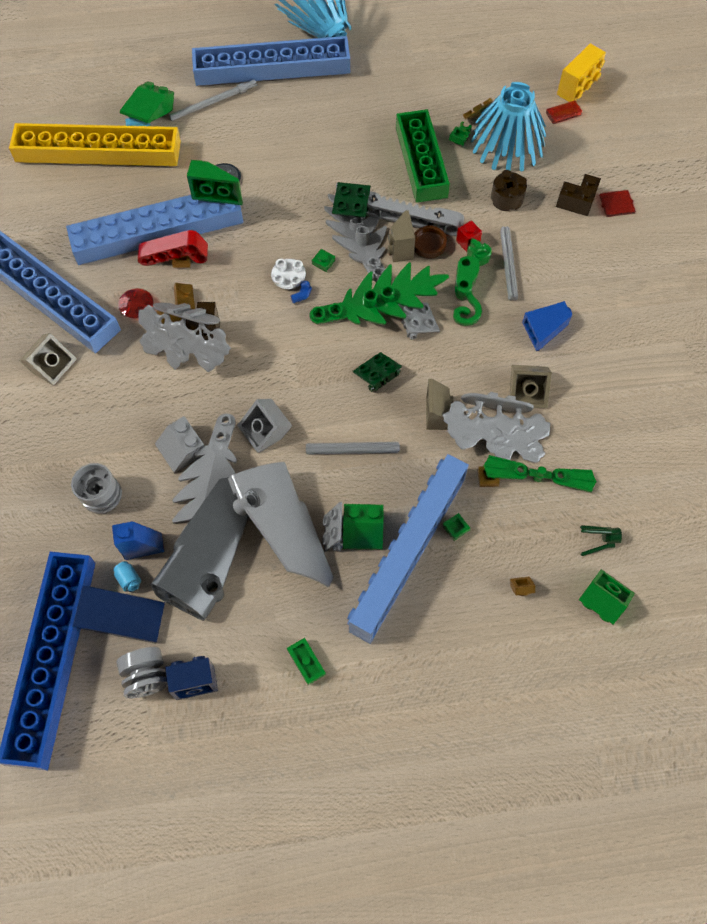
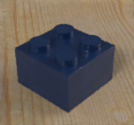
(191, 678)

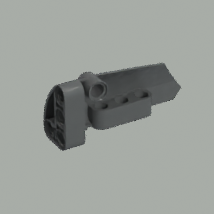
(202, 555)

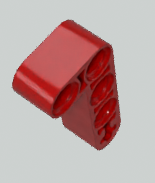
(173, 246)

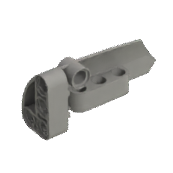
(283, 520)

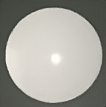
(288, 273)

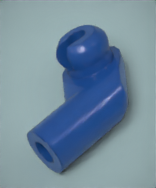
(303, 294)

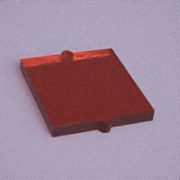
(617, 203)

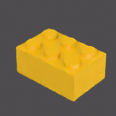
(581, 73)

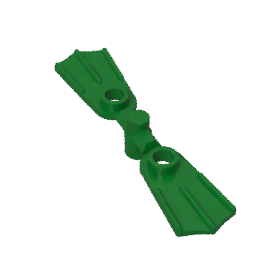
(506, 469)

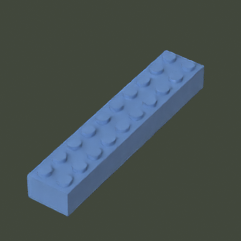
(271, 60)
(126, 230)
(55, 296)
(407, 549)

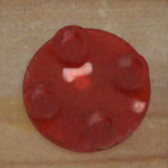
(133, 301)

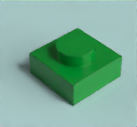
(323, 260)
(456, 527)

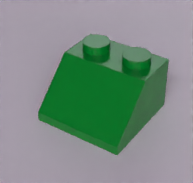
(363, 526)
(606, 597)

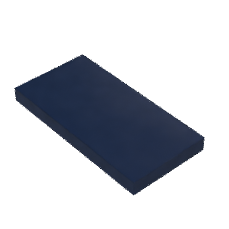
(118, 614)

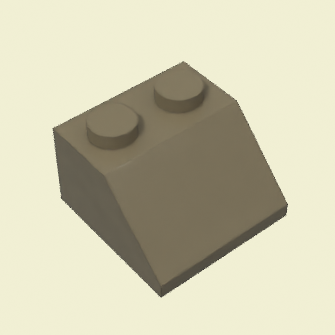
(402, 239)
(48, 359)
(531, 384)
(437, 403)

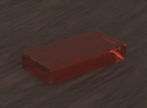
(564, 112)

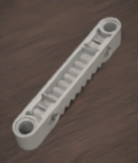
(386, 209)

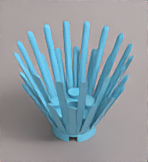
(322, 20)
(515, 111)

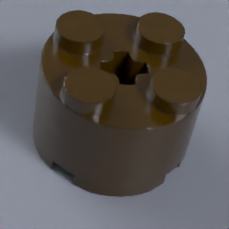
(508, 190)

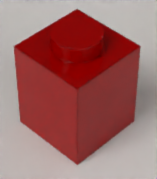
(466, 233)

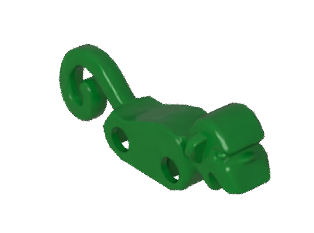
(466, 277)

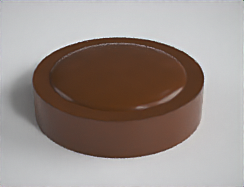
(430, 242)

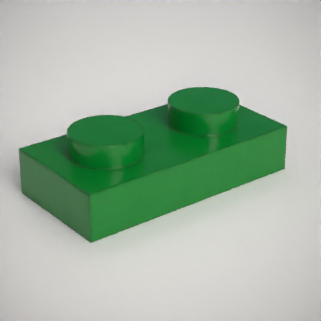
(306, 661)

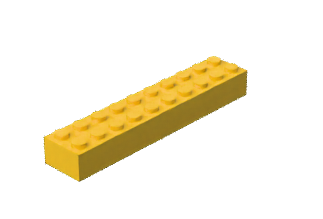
(95, 144)

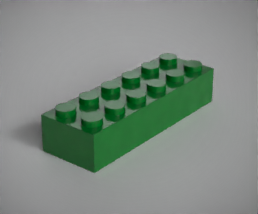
(422, 156)

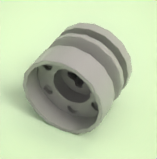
(96, 488)
(142, 672)

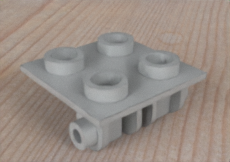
(418, 321)
(333, 526)

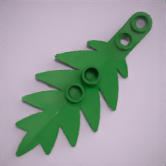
(383, 297)

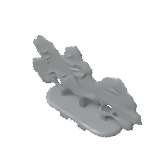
(178, 339)
(502, 433)

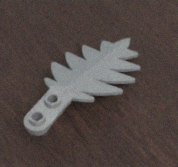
(359, 239)
(207, 469)

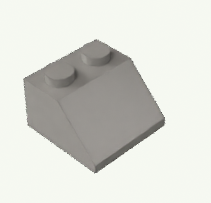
(264, 424)
(179, 444)

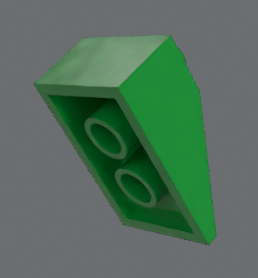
(148, 102)
(213, 184)

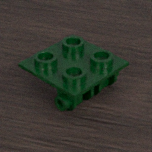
(351, 199)
(378, 371)

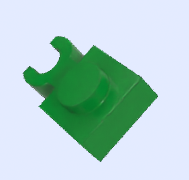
(460, 134)

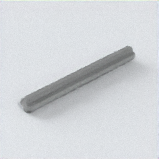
(509, 263)
(352, 448)

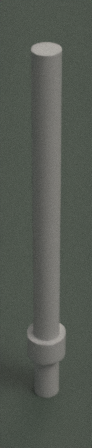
(241, 88)

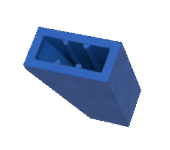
(546, 323)
(137, 540)

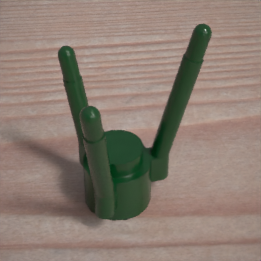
(609, 535)

